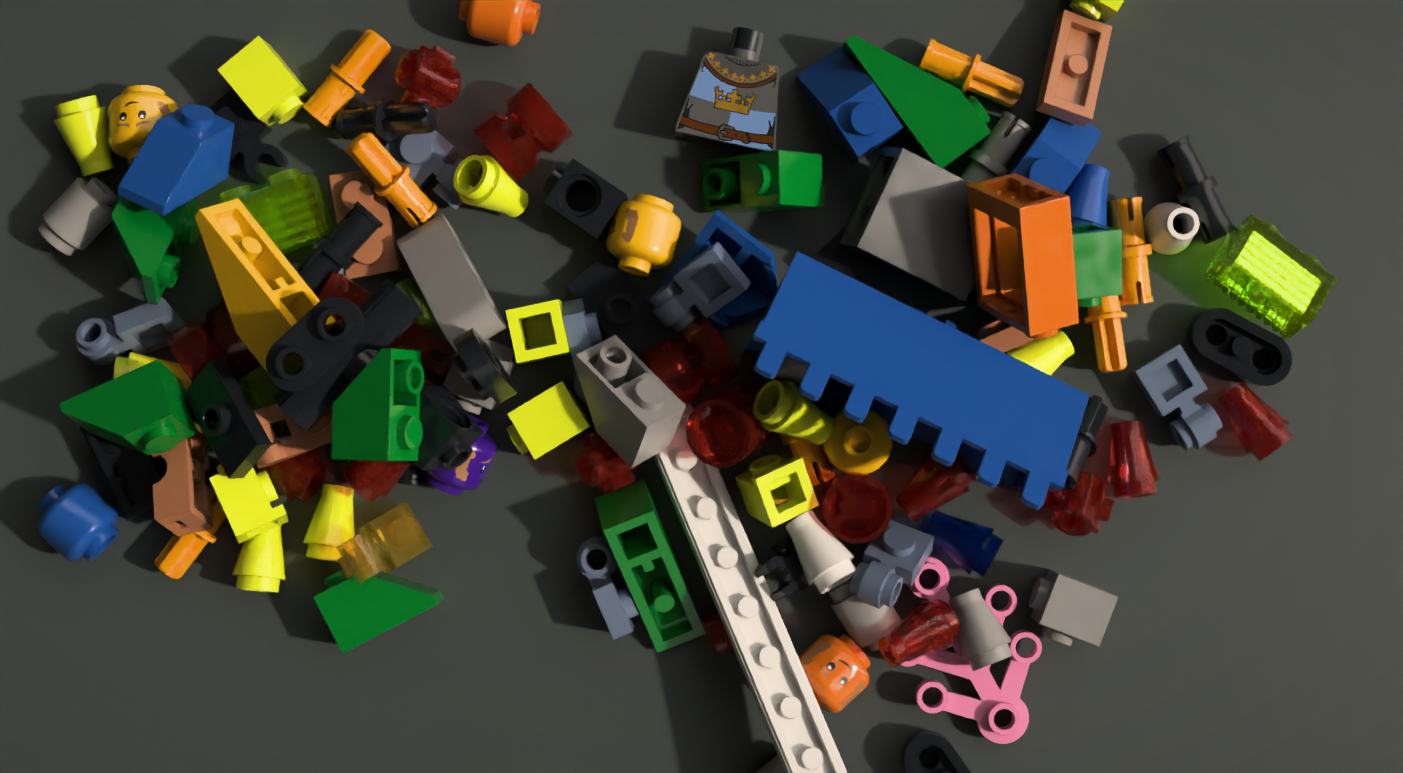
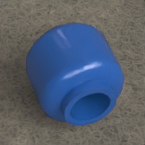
(77, 522)

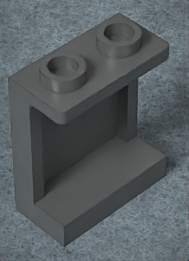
(916, 222)

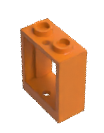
(1023, 254)

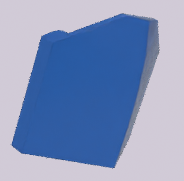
(751, 257)

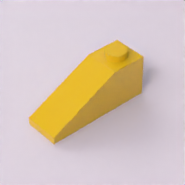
(255, 278)

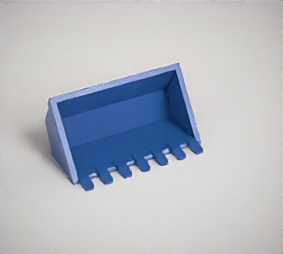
(921, 379)

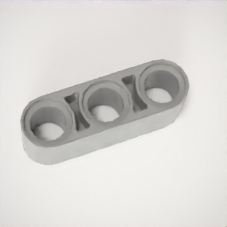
(450, 280)

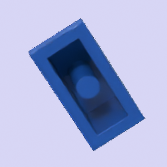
(850, 104)
(1056, 153)
(179, 159)

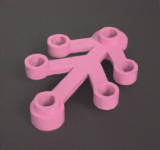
(991, 696)

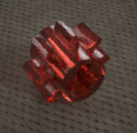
(428, 76)
(601, 464)
(1082, 508)

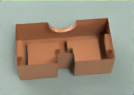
(183, 489)

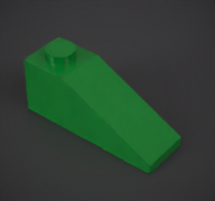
(933, 113)
(649, 565)

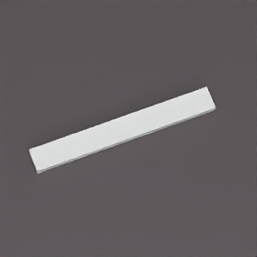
(747, 610)

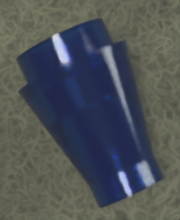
(964, 541)

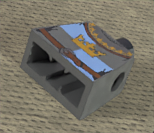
(733, 98)

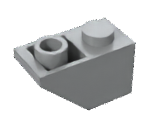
(627, 401)

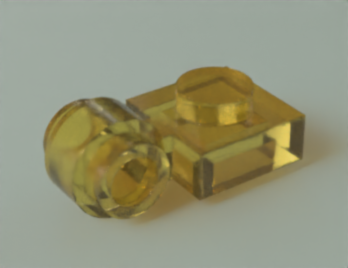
(383, 544)

